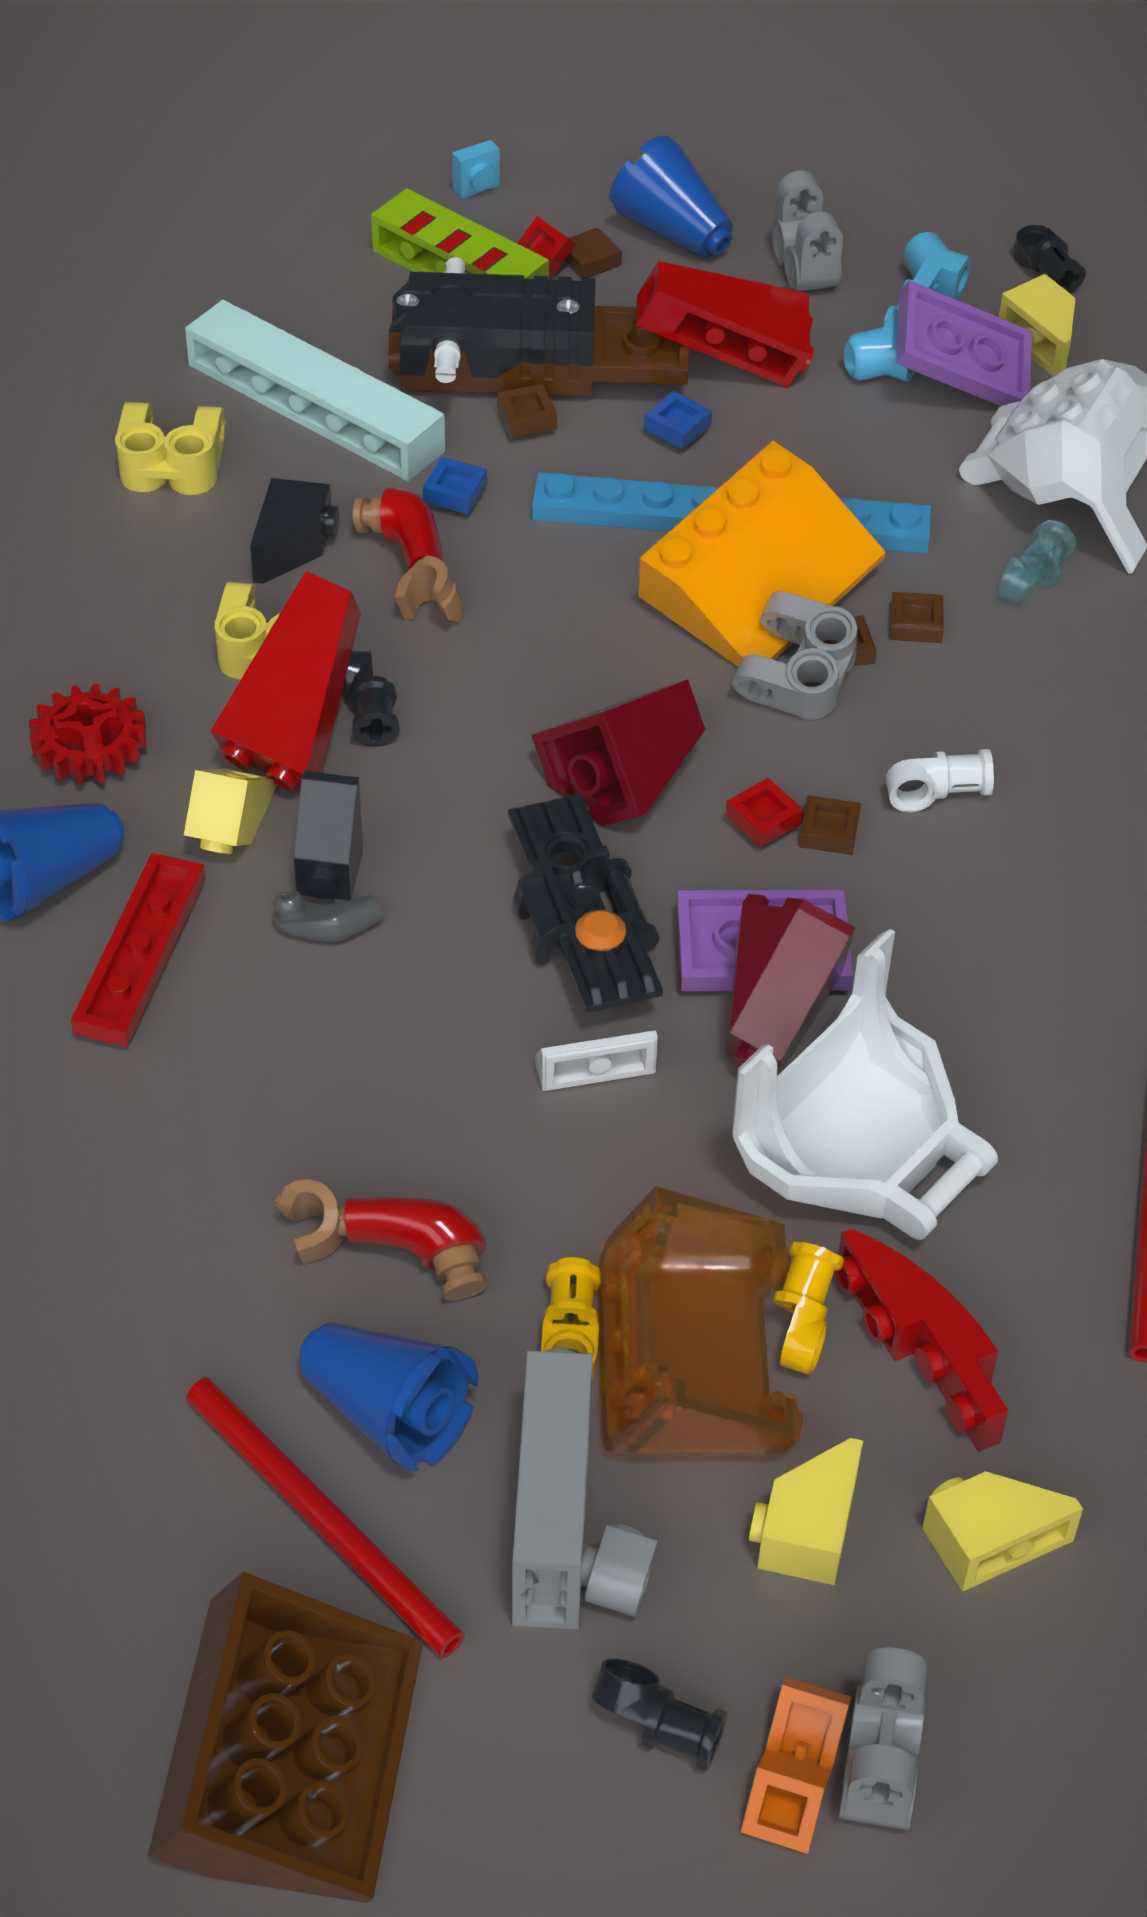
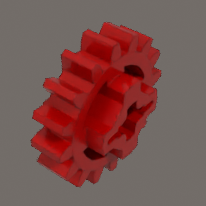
(88, 733)

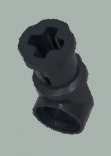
(1048, 256)
(372, 700)
(673, 1724)

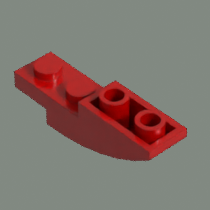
(922, 1318)

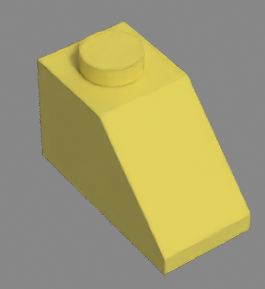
(1048, 313)
(227, 808)
(808, 1515)
(996, 1525)

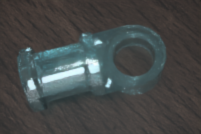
(1037, 564)

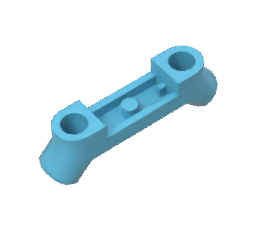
(931, 265)

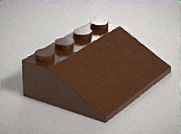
(288, 1744)

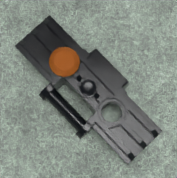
(600, 948)

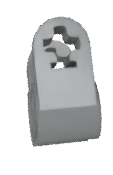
(804, 236)
(809, 625)
(885, 1739)

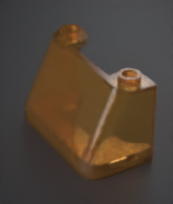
(689, 1332)

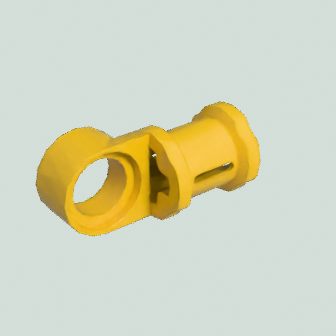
(805, 1296)
(575, 1299)

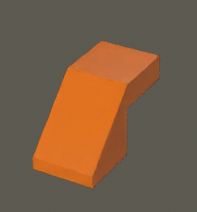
(796, 1765)

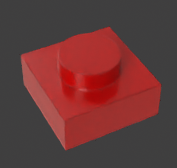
(547, 242)
(764, 812)

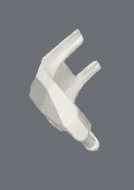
(1075, 440)
(859, 1113)

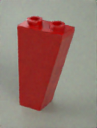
(729, 319)
(293, 686)

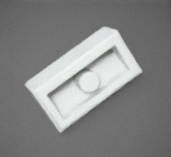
(597, 1060)

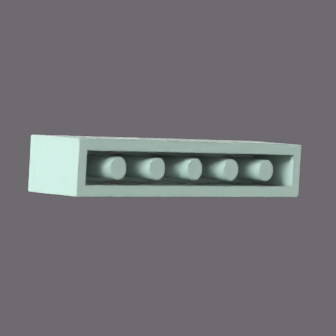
(316, 390)

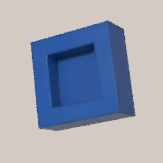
(677, 420)
(454, 485)

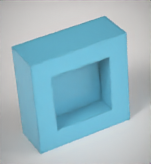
(475, 169)

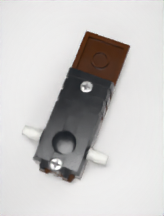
(518, 333)

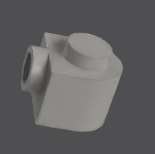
(619, 1569)

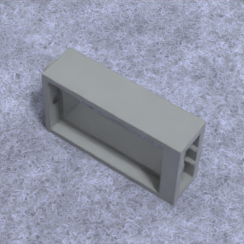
(552, 1490)

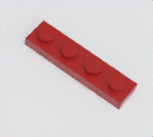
(138, 950)

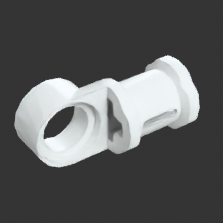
(941, 776)

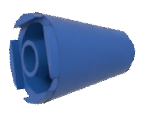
(671, 199)
(50, 850)
(392, 1388)

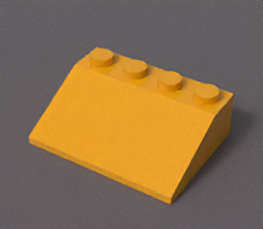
(756, 536)

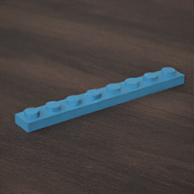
(664, 505)

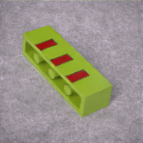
(426, 235)

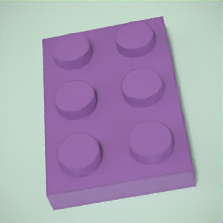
(963, 346)
(710, 928)

